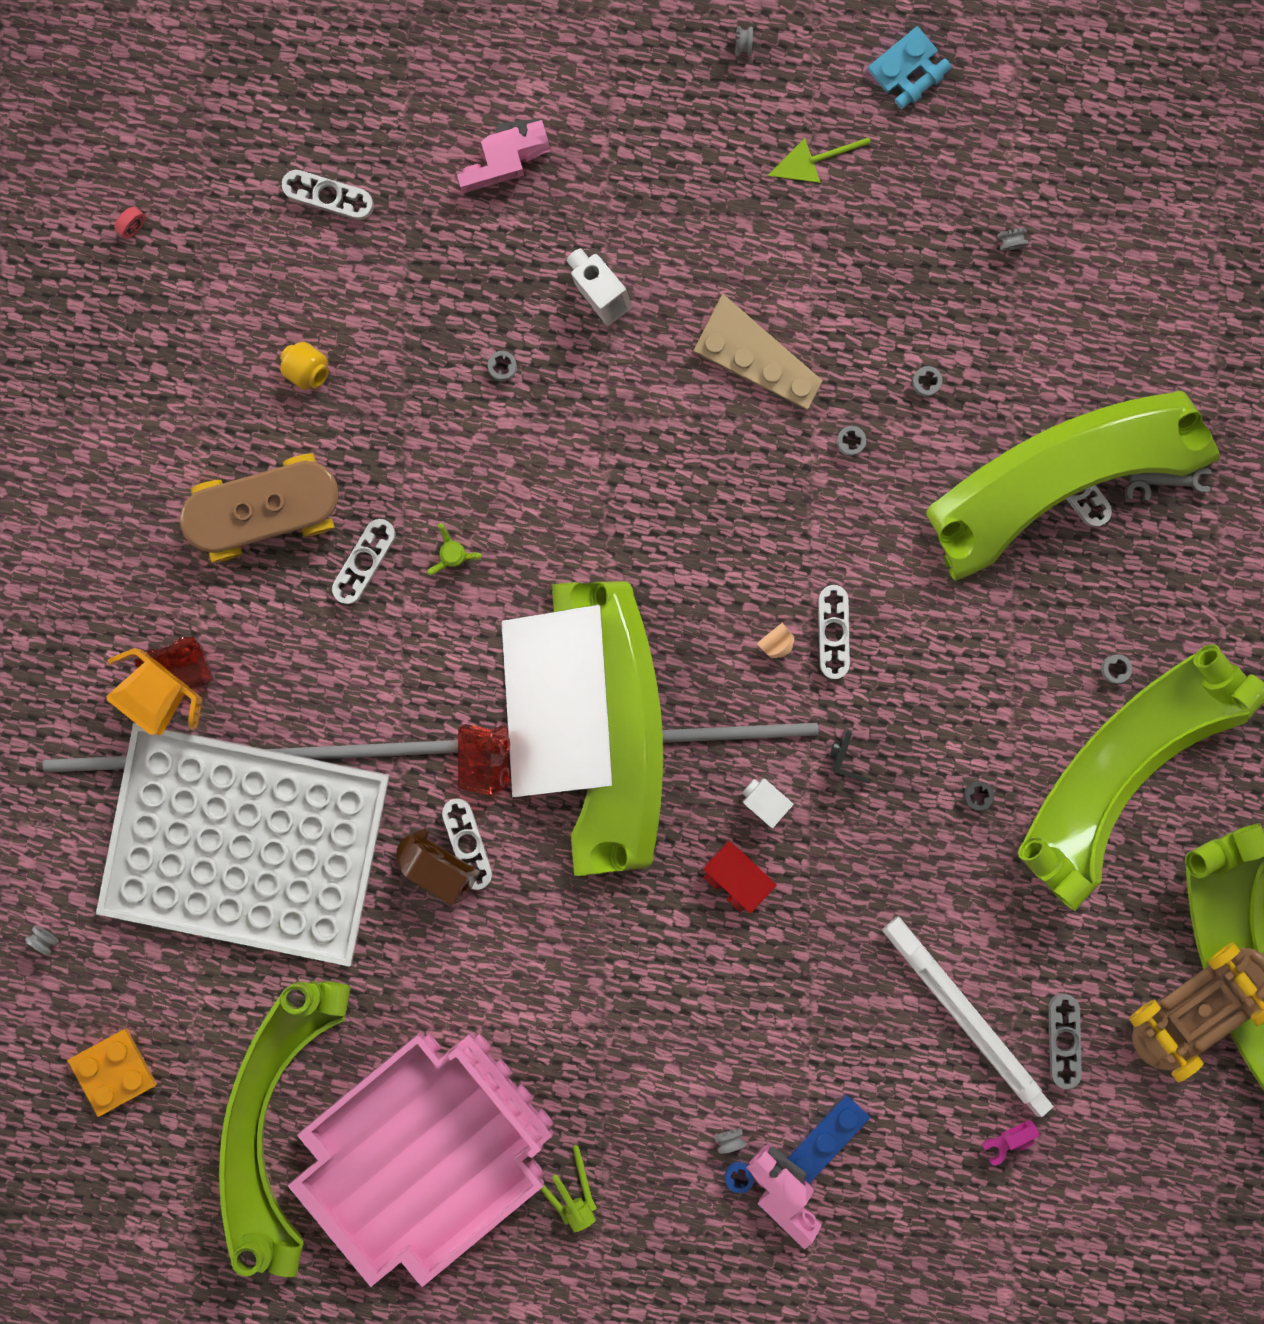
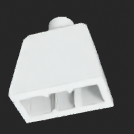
(599, 286)

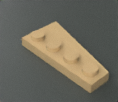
(751, 352)

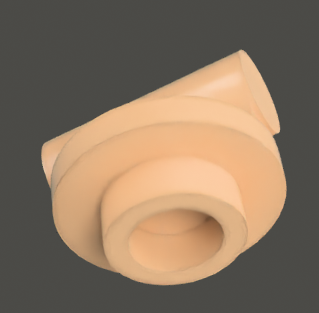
(777, 642)

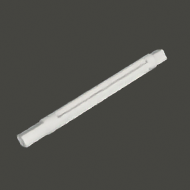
(967, 1016)

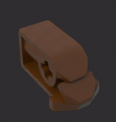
(435, 868)

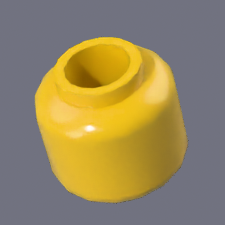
(304, 365)

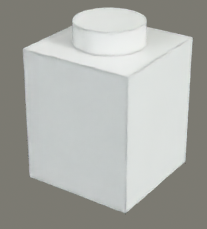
(766, 801)

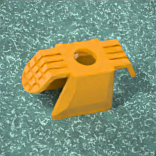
(152, 694)

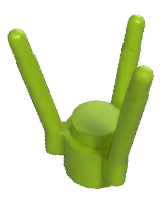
(451, 553)
(576, 1212)

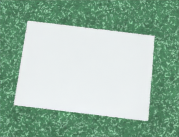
(556, 702)

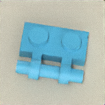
(902, 60)

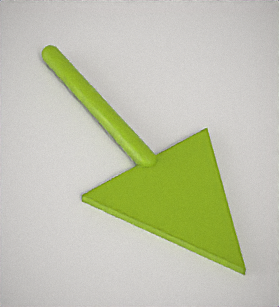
(800, 163)

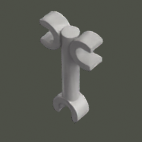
(1143, 479)

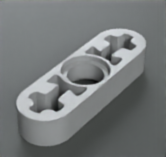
(1058, 1065)

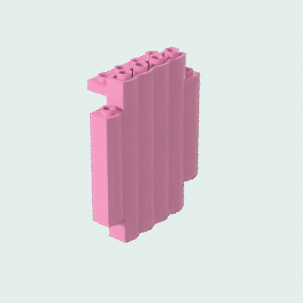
(422, 1158)

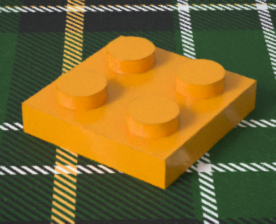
(112, 1072)

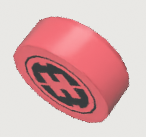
(129, 222)

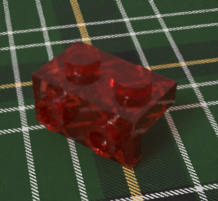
(184, 660)
(483, 759)

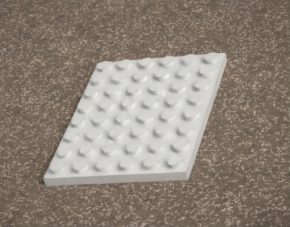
(242, 844)

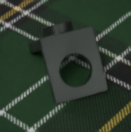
(838, 753)

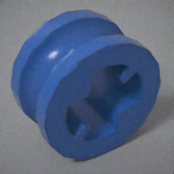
(730, 1180)

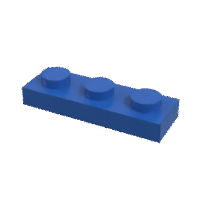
(829, 1137)

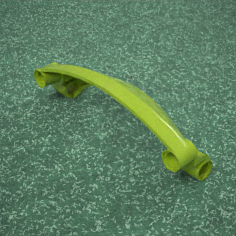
(1020, 485)
(1163, 719)
(622, 819)
(1228, 907)
(248, 1204)

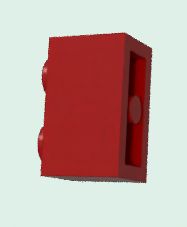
(738, 876)

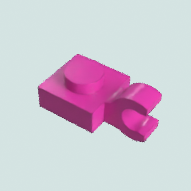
(1018, 1137)

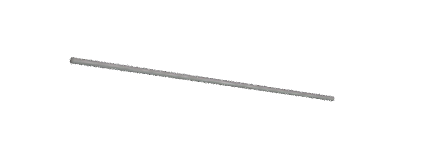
(451, 746)

